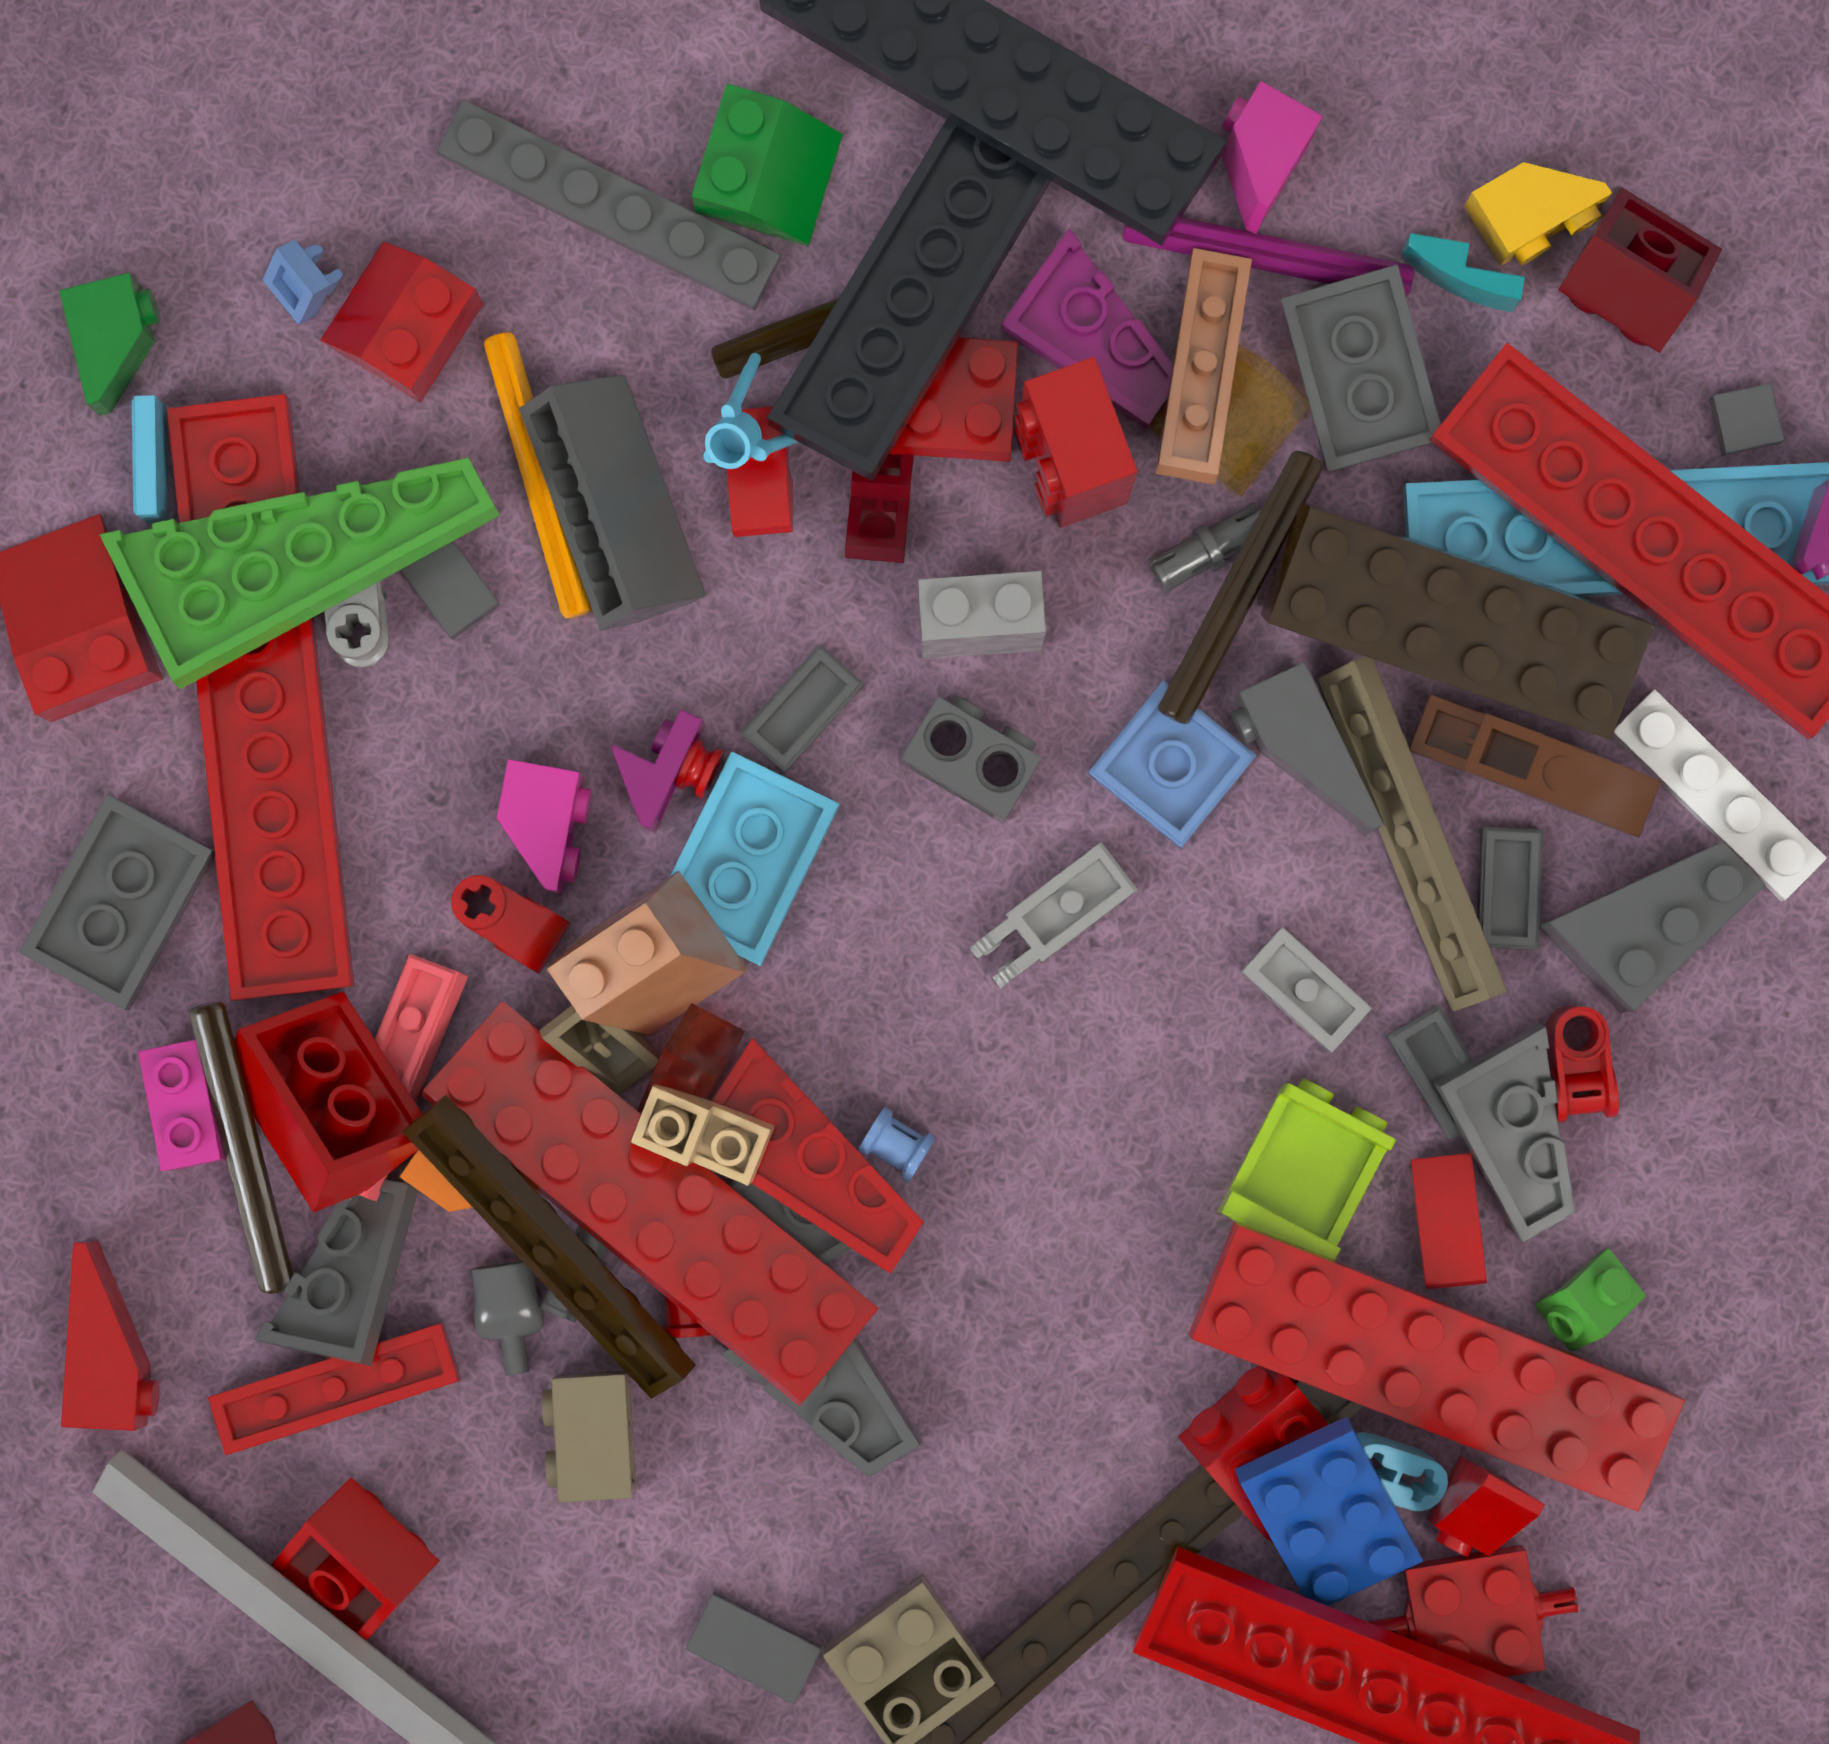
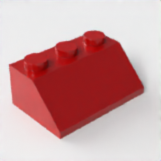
(326, 1099)

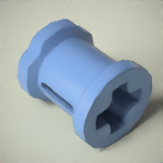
(896, 1144)

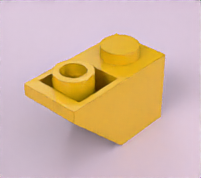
(1531, 205)

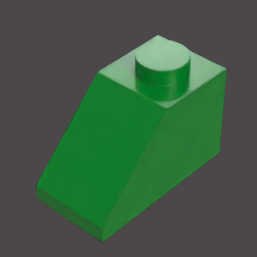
(109, 335)

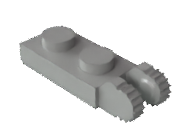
(1059, 910)

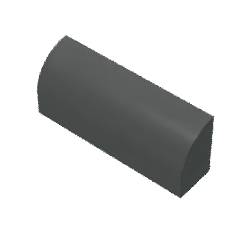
(611, 501)

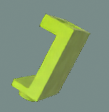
(1307, 1169)

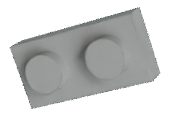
(1306, 990)

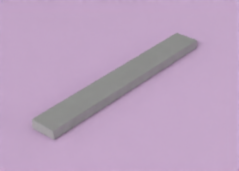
(280, 1606)

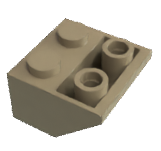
(908, 1664)

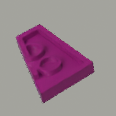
(1076, 315)

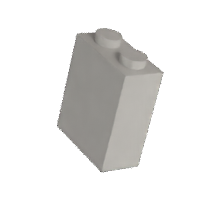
(981, 614)

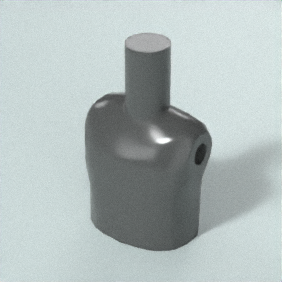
(507, 1310)

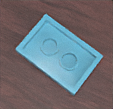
(753, 852)

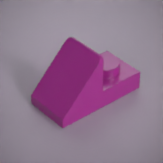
(652, 784)

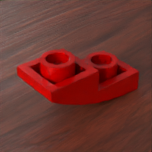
(762, 489)
(1449, 1221)

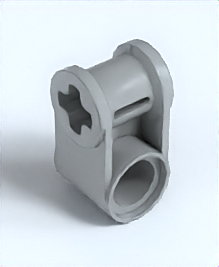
(363, 608)

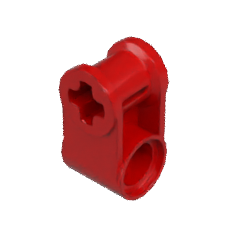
(517, 925)
(1582, 1068)

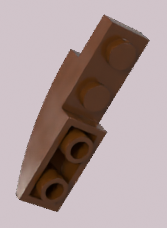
(1535, 765)

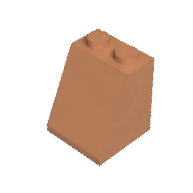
(647, 961)

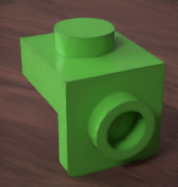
(1591, 1301)

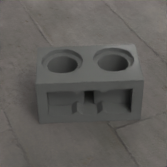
(963, 772)

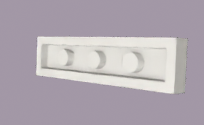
(1718, 795)

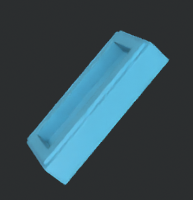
(150, 459)

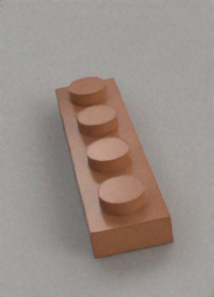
(1203, 366)

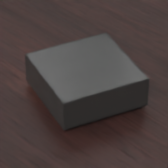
(1746, 419)

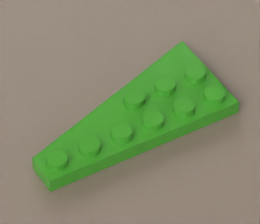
(271, 564)

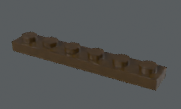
(549, 1247)

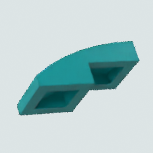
(1445, 266)

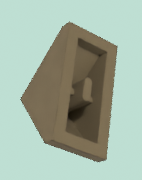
(607, 1052)

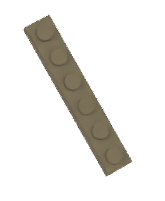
(1412, 835)

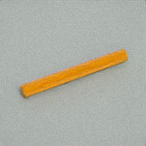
(513, 393)

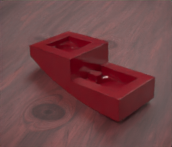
(880, 512)

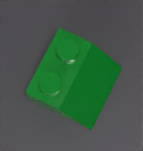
(766, 166)

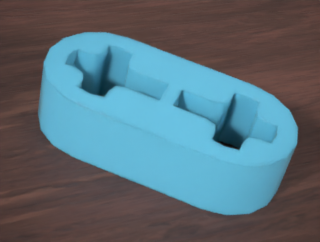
(1400, 1459)

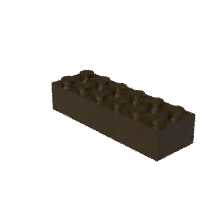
(1456, 620)

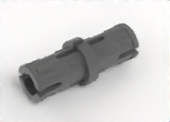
(1204, 549)

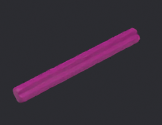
(1271, 252)

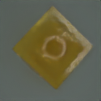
(1259, 419)

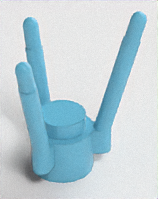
(736, 433)

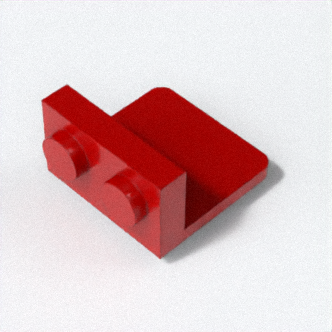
(1247, 1423)

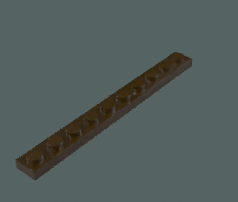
(1103, 1594)

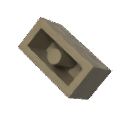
(591, 1436)

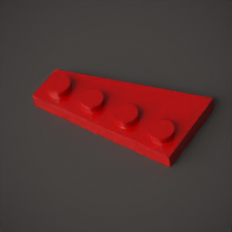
(816, 1166)

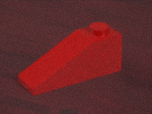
(104, 1360)
(1481, 1510)

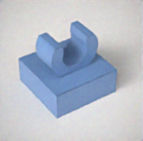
(299, 281)

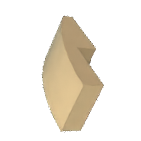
(702, 1133)

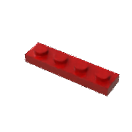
(333, 1389)

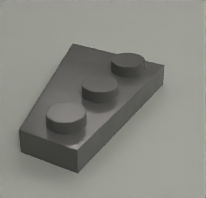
(1512, 1130)
(348, 1281)

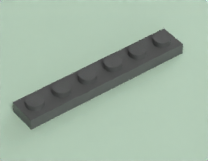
(609, 205)

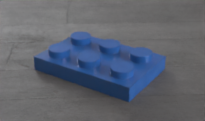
(1329, 1514)

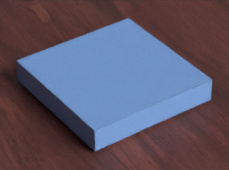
(1171, 769)

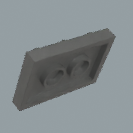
(1362, 368)
(117, 902)

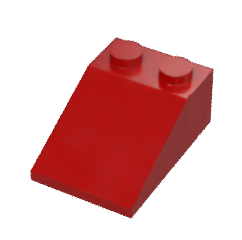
(72, 622)

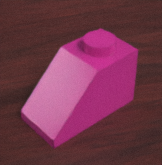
(1265, 148)

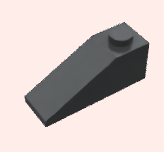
(1301, 738)

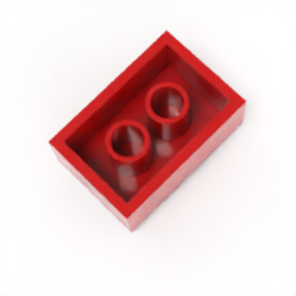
(1076, 443)

